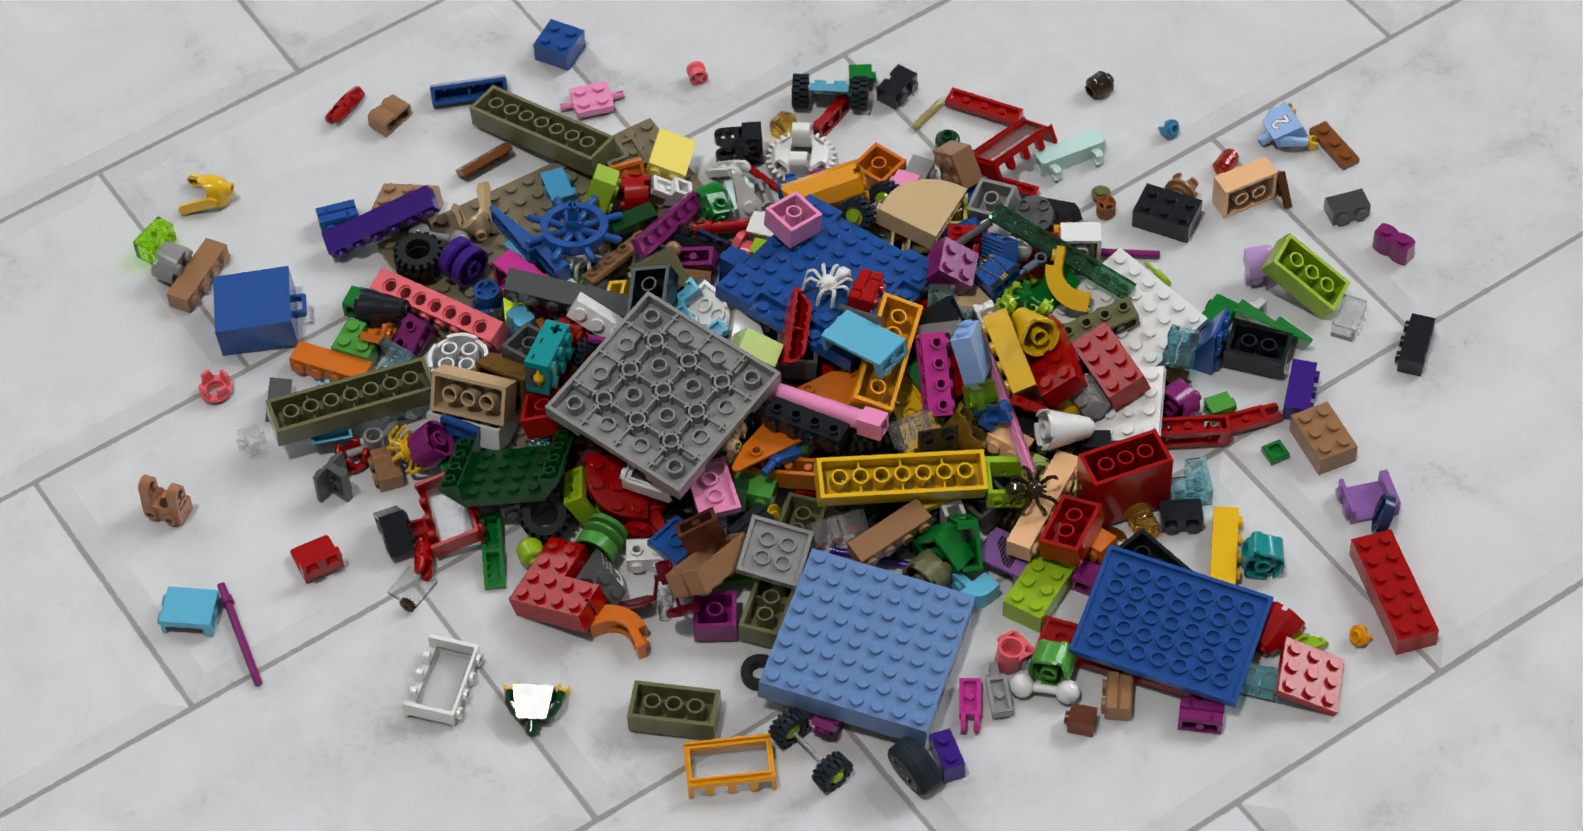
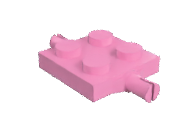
(591, 100)

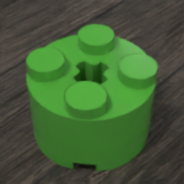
(1051, 662)

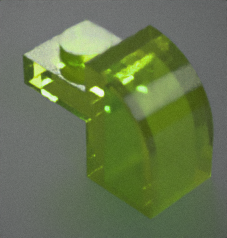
(980, 394)

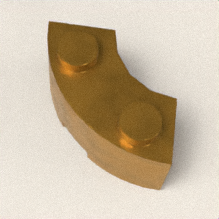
(969, 433)

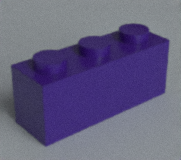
(1300, 387)

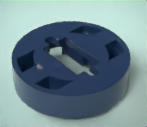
(1383, 513)

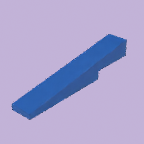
(533, 254)

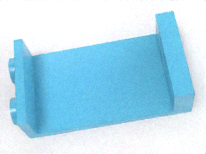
(866, 341)

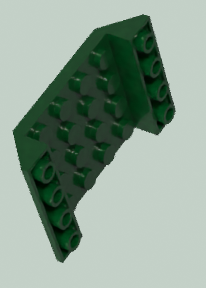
(505, 474)

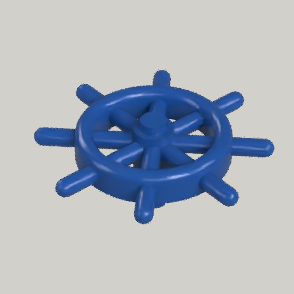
(574, 228)

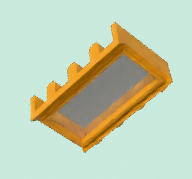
(729, 763)

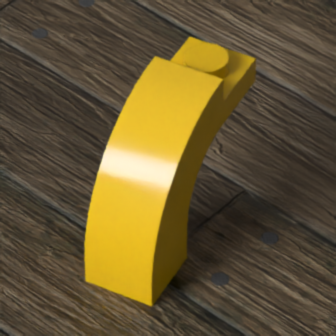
(1061, 290)

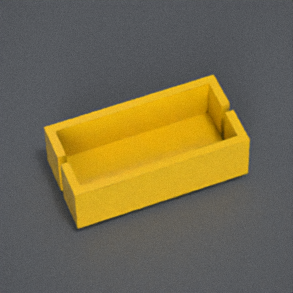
(1011, 355)

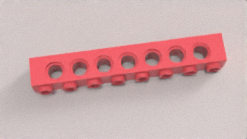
(443, 309)

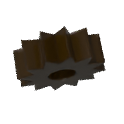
(407, 604)

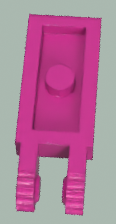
(969, 702)

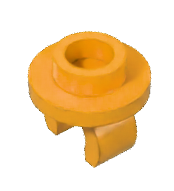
(1359, 636)

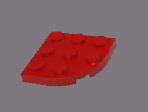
(605, 487)

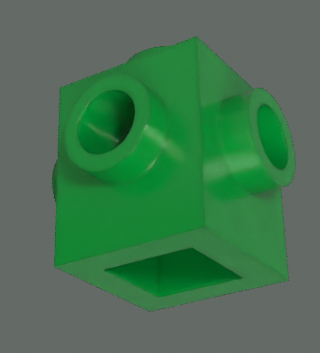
(715, 207)

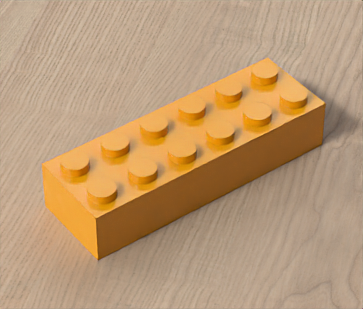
(869, 390)

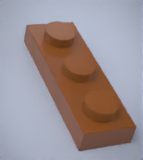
(1334, 145)
(484, 160)

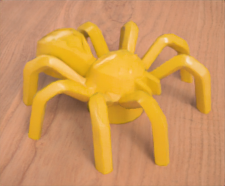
(403, 449)

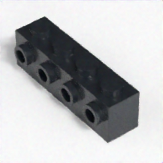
(806, 425)

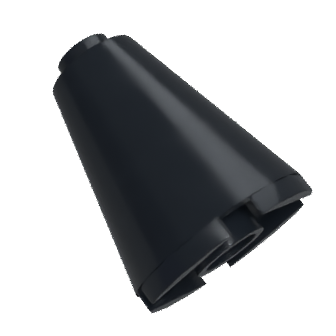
(379, 308)

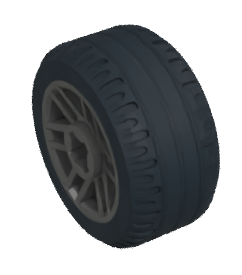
(914, 765)

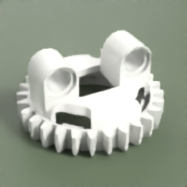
(799, 161)

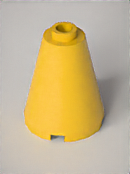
(1034, 331)

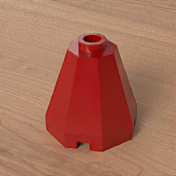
(1277, 627)

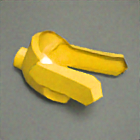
(217, 193)

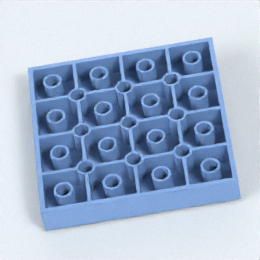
(867, 646)

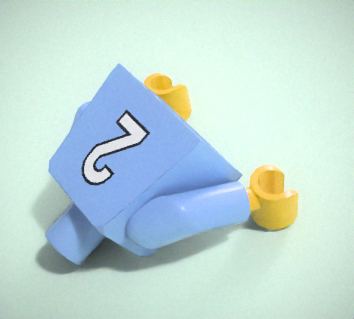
(1285, 129)

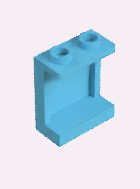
(190, 609)

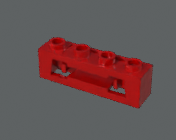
(1190, 431)

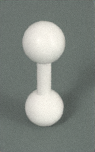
(1023, 685)

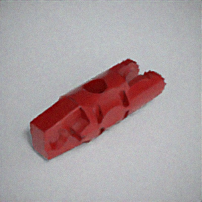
(345, 105)
(636, 528)
(423, 558)

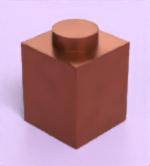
(1081, 720)

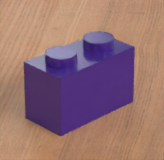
(947, 755)

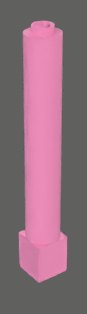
(868, 421)

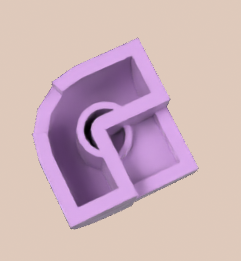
(1253, 261)

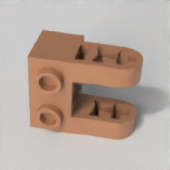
(164, 505)

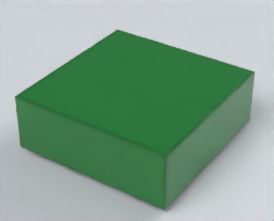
(1275, 452)

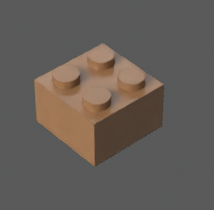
(957, 163)

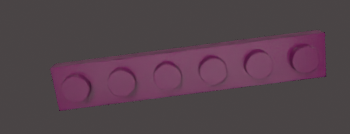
(666, 224)

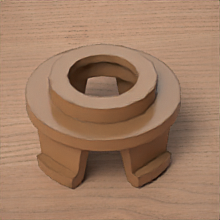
(1180, 186)

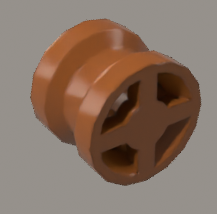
(1105, 207)

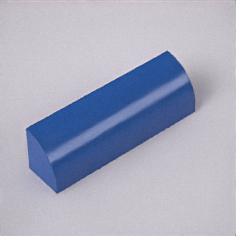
(464, 90)

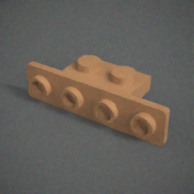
(613, 264)

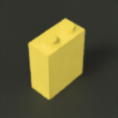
(670, 155)

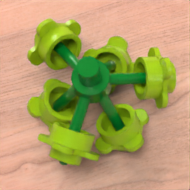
(1022, 294)

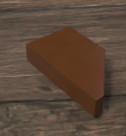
(1282, 189)

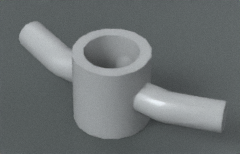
(373, 439)

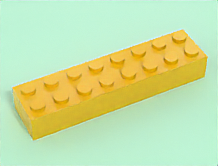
(900, 477)

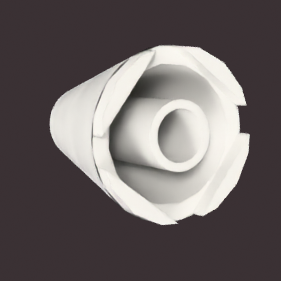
(1061, 428)

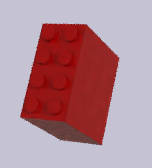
(1125, 475)

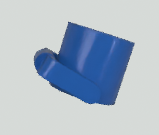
(487, 296)

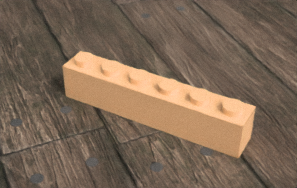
(1029, 527)

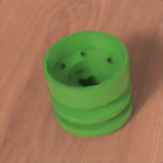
(604, 534)

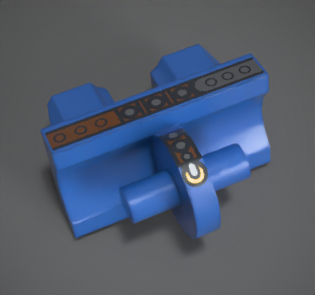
(993, 415)

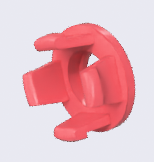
(210, 381)

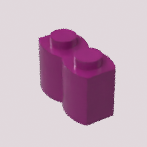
(1394, 244)

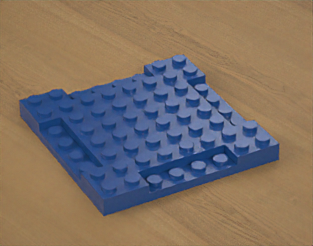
(771, 273)

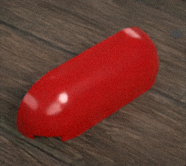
(795, 327)

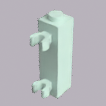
(1069, 153)

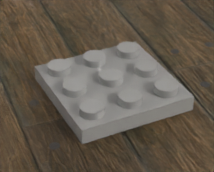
(774, 552)

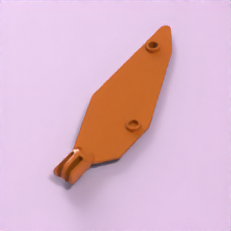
(767, 443)

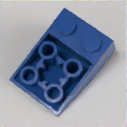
(1212, 343)

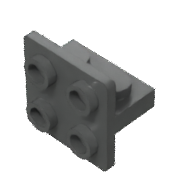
(333, 479)

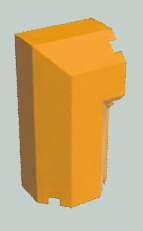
(831, 184)

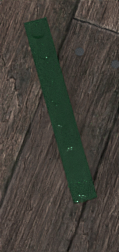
(1074, 258)

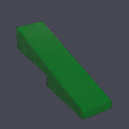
(1249, 314)
(493, 552)

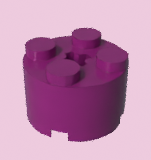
(1180, 400)
(430, 445)

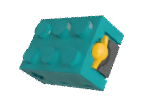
(548, 357)

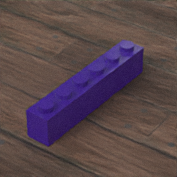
(381, 222)

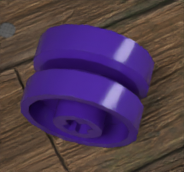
(463, 262)

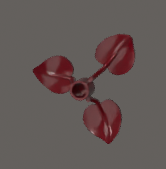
(638, 603)

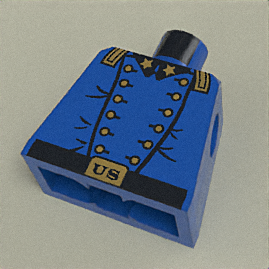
(995, 275)

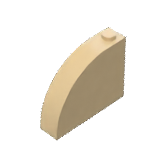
(921, 209)

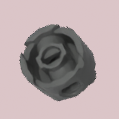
(1037, 211)

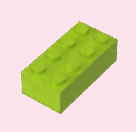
(1305, 276)
(1038, 592)

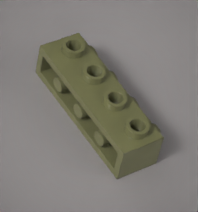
(1119, 316)

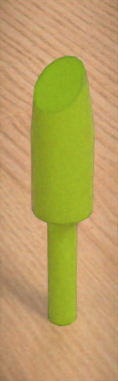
(1158, 274)

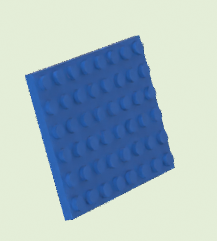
(1171, 625)

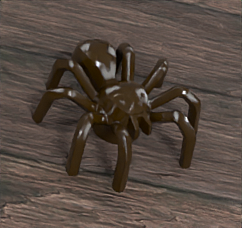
(1032, 489)

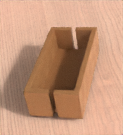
(706, 567)

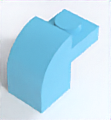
(983, 587)

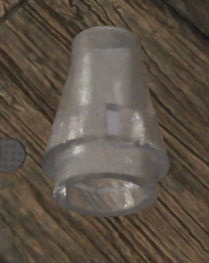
(664, 602)

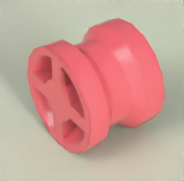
(697, 73)

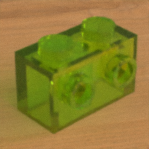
(152, 238)

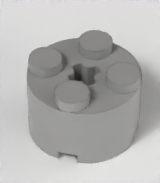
(171, 261)

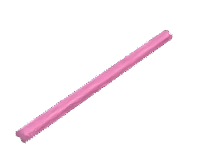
(1013, 426)

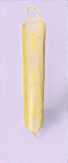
(927, 112)

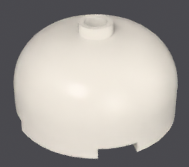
(447, 352)

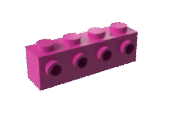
(934, 373)

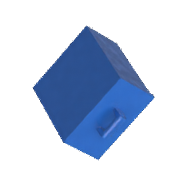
(256, 310)

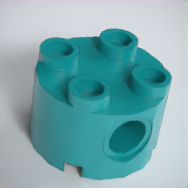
(1262, 556)

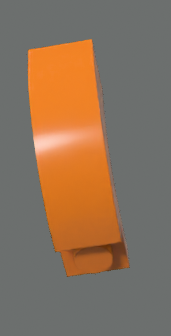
(622, 621)

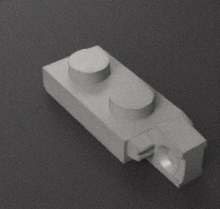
(998, 693)

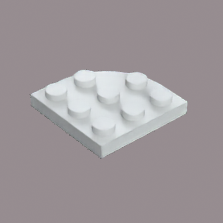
(707, 307)

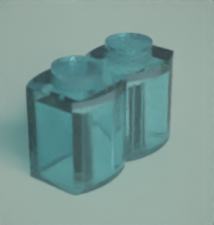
(1181, 347)

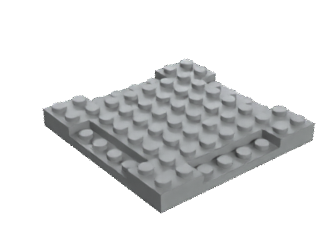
(663, 393)

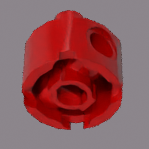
(635, 189)

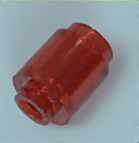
(1226, 161)

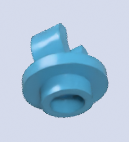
(1170, 128)

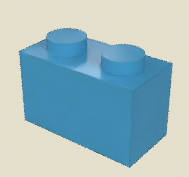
(557, 183)

